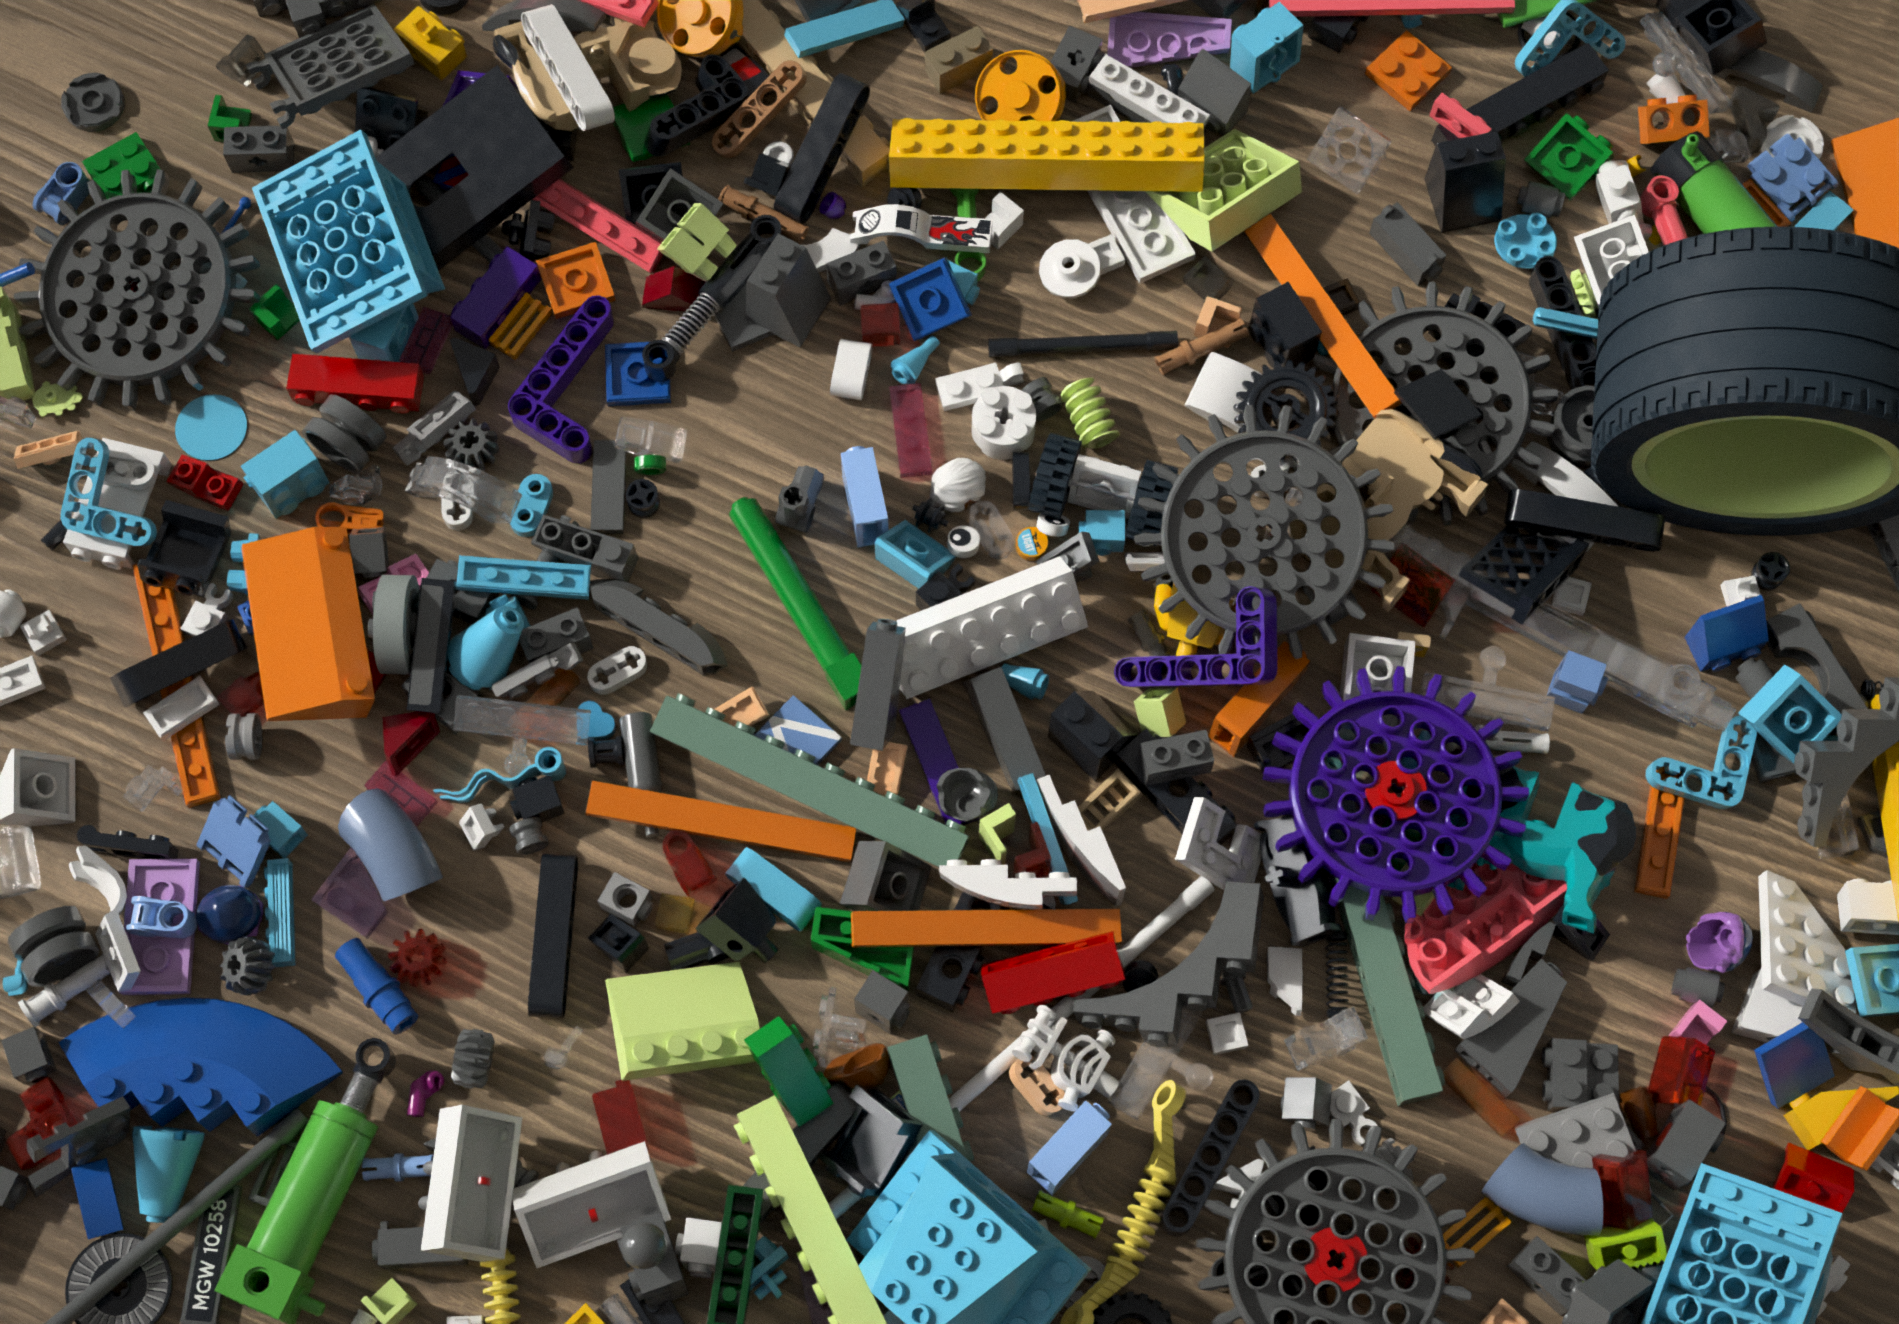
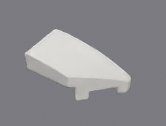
(1286, 976)

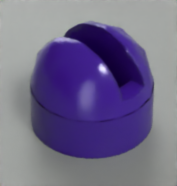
(832, 206)

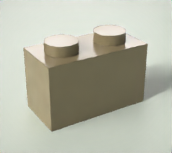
(958, 59)

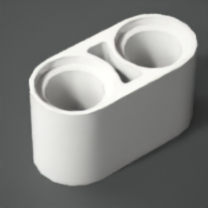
(851, 369)

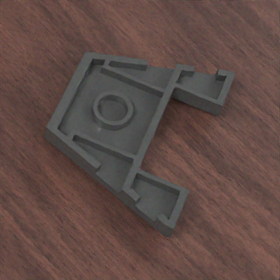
(78, 1144)

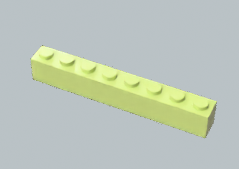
(807, 1215)

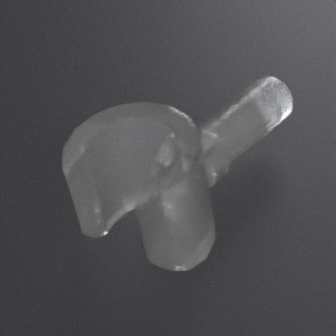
(556, 1057)

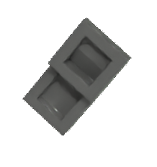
(1533, 949)

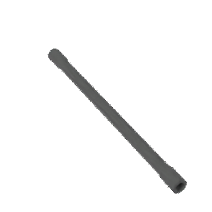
(280, 1135)

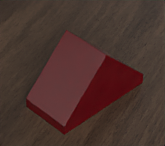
(671, 290)
(406, 737)

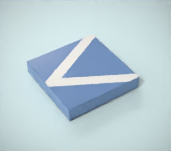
(801, 729)

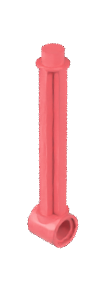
(1660, 204)

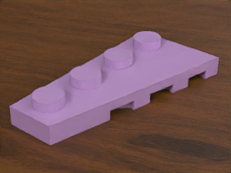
(1160, 38)

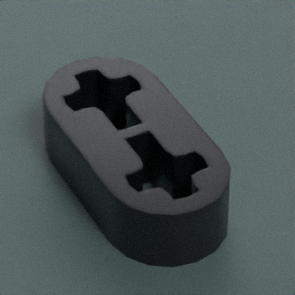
(1020, 481)

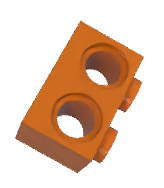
(1674, 126)

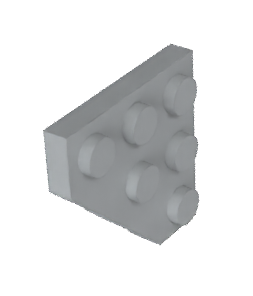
(1579, 1133)

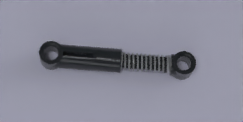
(713, 297)

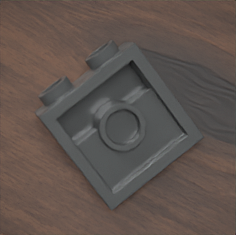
(1578, 1072)

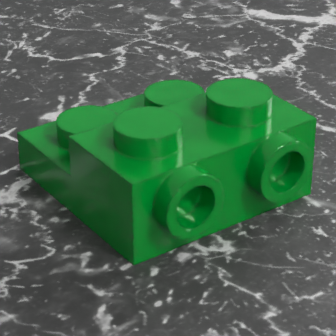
(125, 154)
(1569, 155)

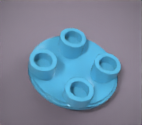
(1525, 239)

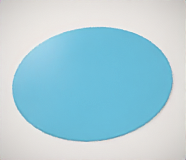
(211, 427)

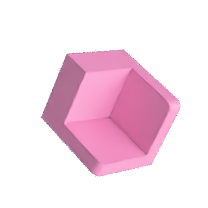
(1699, 1023)

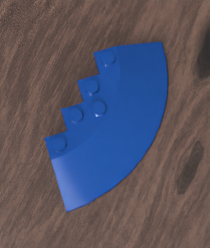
(201, 1058)

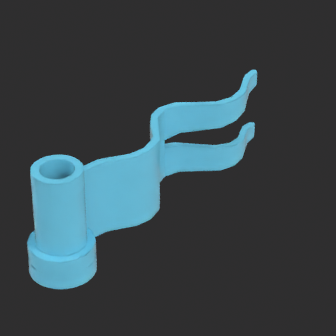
(547, 762)

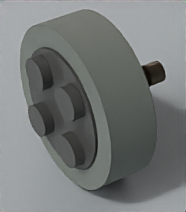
(394, 623)

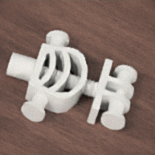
(1089, 1072)

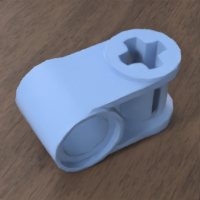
(155, 917)

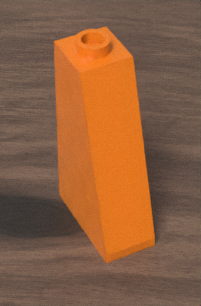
(1255, 702)

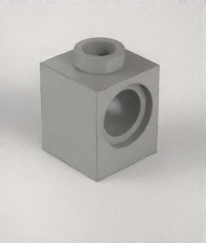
(618, 888)

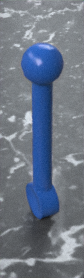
(245, 203)

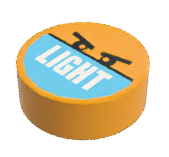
(1031, 543)

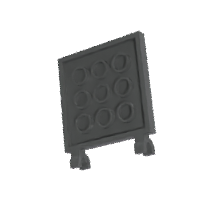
(332, 63)

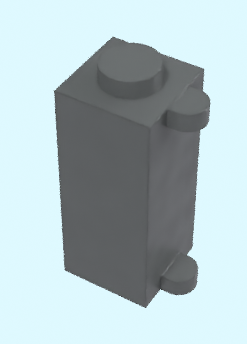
(1407, 244)
(402, 1249)

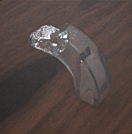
(466, 486)

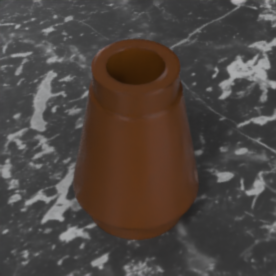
(1640, 1111)

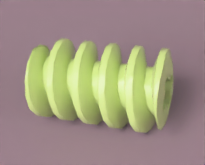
(1086, 414)

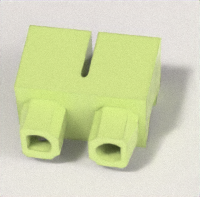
(687, 251)

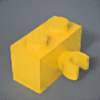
(431, 42)

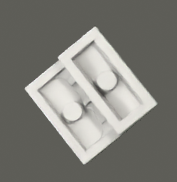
(1217, 389)
(1470, 1006)

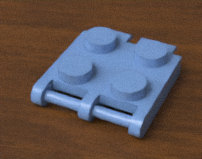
(1791, 175)
(236, 837)

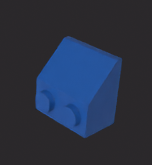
(1729, 634)

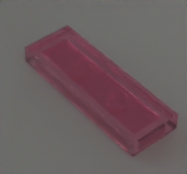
(910, 430)

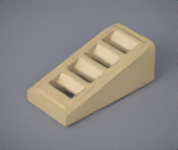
(1098, 795)

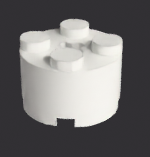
(1008, 406)

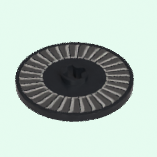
(147, 1287)

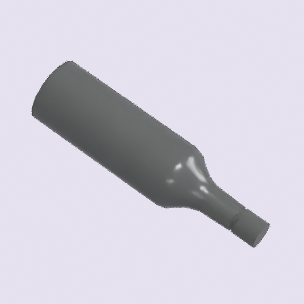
(641, 756)

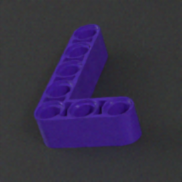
(559, 378)
(1211, 666)

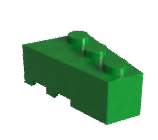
(833, 938)
(790, 1070)

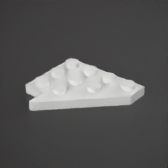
(1799, 946)

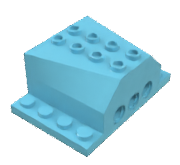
(346, 240)
(959, 1249)
(1744, 1256)

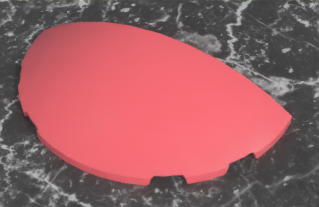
(1482, 929)

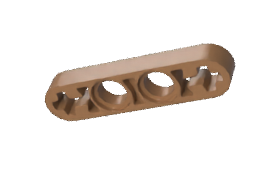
(755, 105)

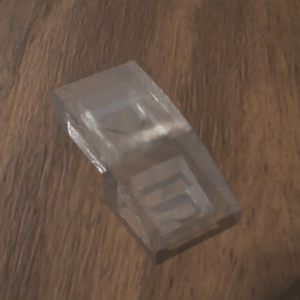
(650, 437)

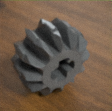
(474, 436)
(247, 966)
(472, 1058)

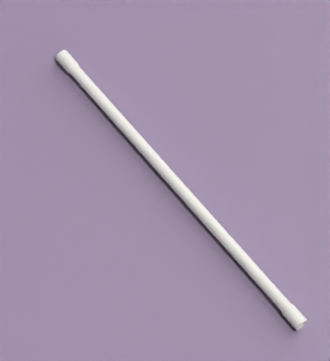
(1187, 901)

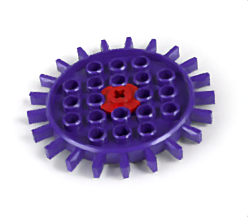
(1427, 868)

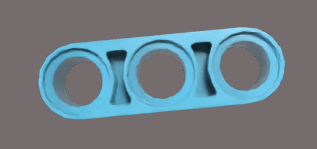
(776, 889)

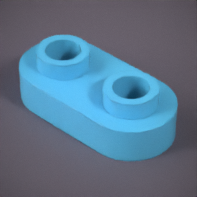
(533, 504)

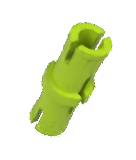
(1067, 1214)

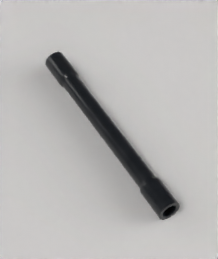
(1013, 346)

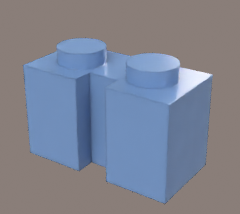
(1577, 682)

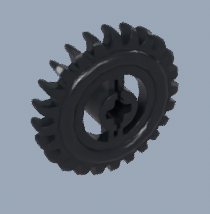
(1287, 377)

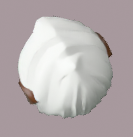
(957, 484)

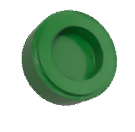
(650, 464)

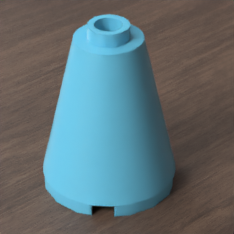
(486, 648)
(163, 1168)

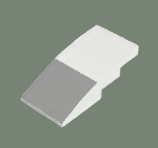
(1084, 848)

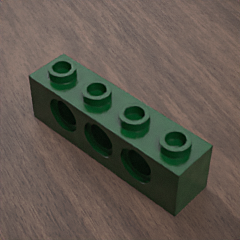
(736, 1255)

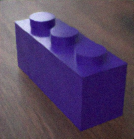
(494, 296)

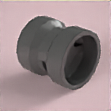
(1044, 400)

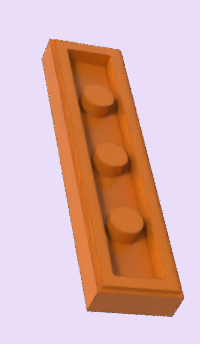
(1659, 841)

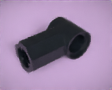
(692, 951)

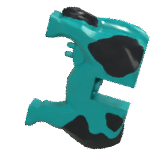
(1582, 849)

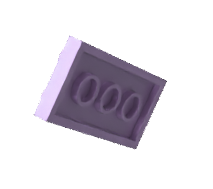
(162, 960)

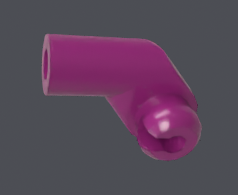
(422, 1089)

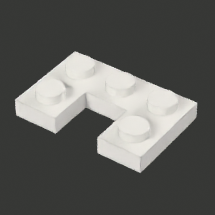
(1208, 858)

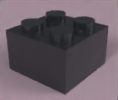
(1721, 32)
(1284, 327)

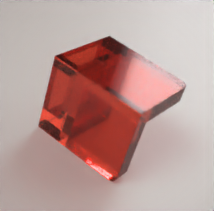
(880, 324)

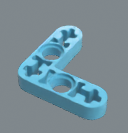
(1565, 28)
(92, 512)
(1721, 774)

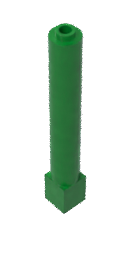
(798, 598)

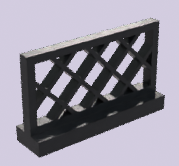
(1544, 578)

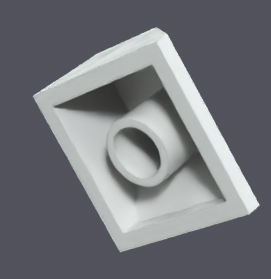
(37, 789)

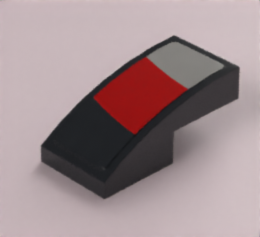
(746, 68)

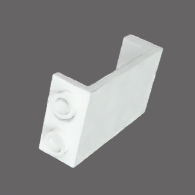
(131, 501)

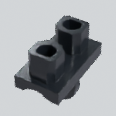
(534, 220)

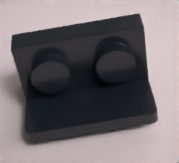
(386, 115)

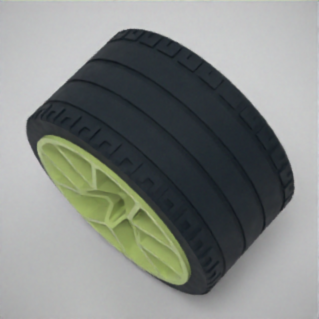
(1752, 382)

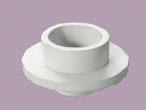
(1070, 281)

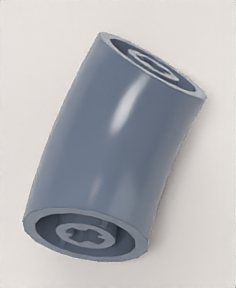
(388, 844)
(1548, 1192)

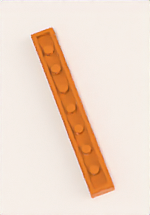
(1336, 333)
(191, 742)
(721, 821)
(981, 927)

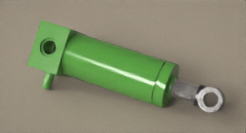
(307, 1200)

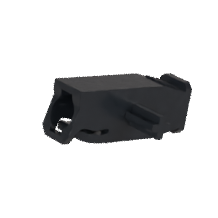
(1304, 905)

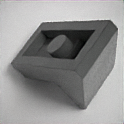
(1077, 554)

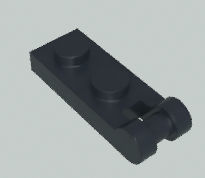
(127, 844)

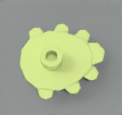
(55, 399)

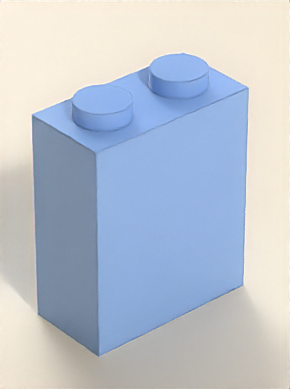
(864, 495)
(1069, 1146)

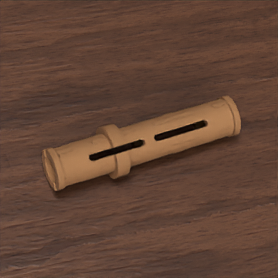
(752, 208)
(1190, 351)

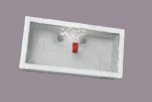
(471, 1183)
(588, 1203)

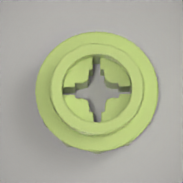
(1584, 293)

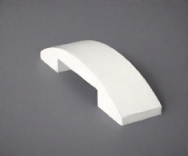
(1561, 477)

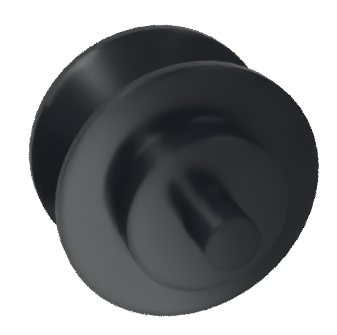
(905, 196)
(930, 515)
(1139, 974)

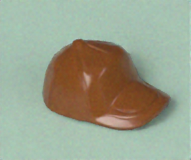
(862, 1067)

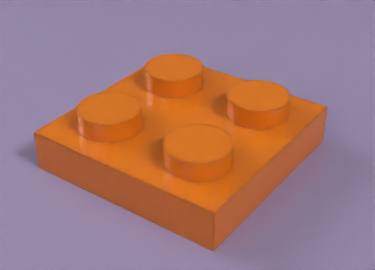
(1408, 70)
(573, 278)

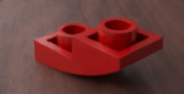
(204, 482)

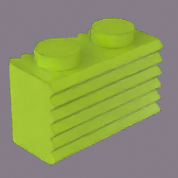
(1633, 1246)

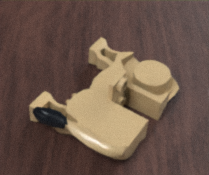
(628, 53)
(1411, 473)

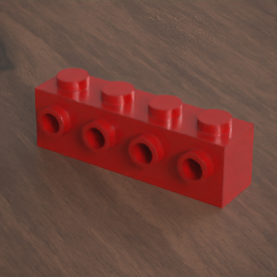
(359, 381)
(1053, 973)

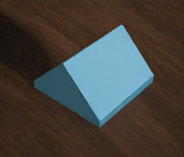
(912, 553)

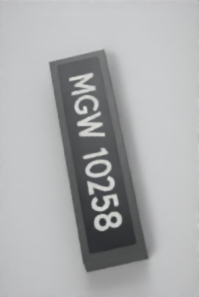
(210, 1258)

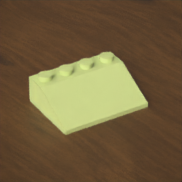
(1240, 187)
(681, 1020)

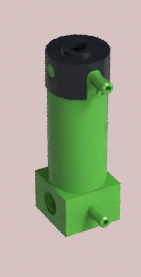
(1708, 187)

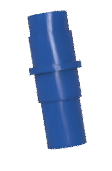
(376, 986)

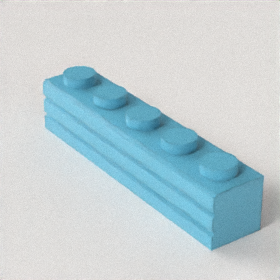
(280, 911)

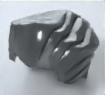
(966, 793)

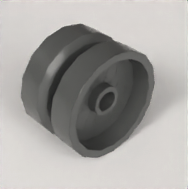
(1574, 426)
(344, 434)
(52, 945)

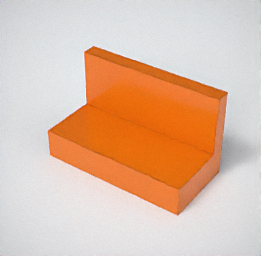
(1862, 1129)

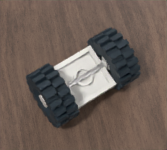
(1096, 485)

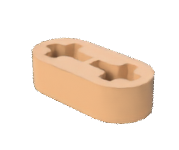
(1036, 1087)

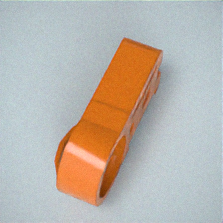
(354, 517)

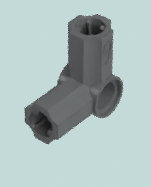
(799, 498)

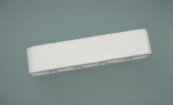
(567, 67)

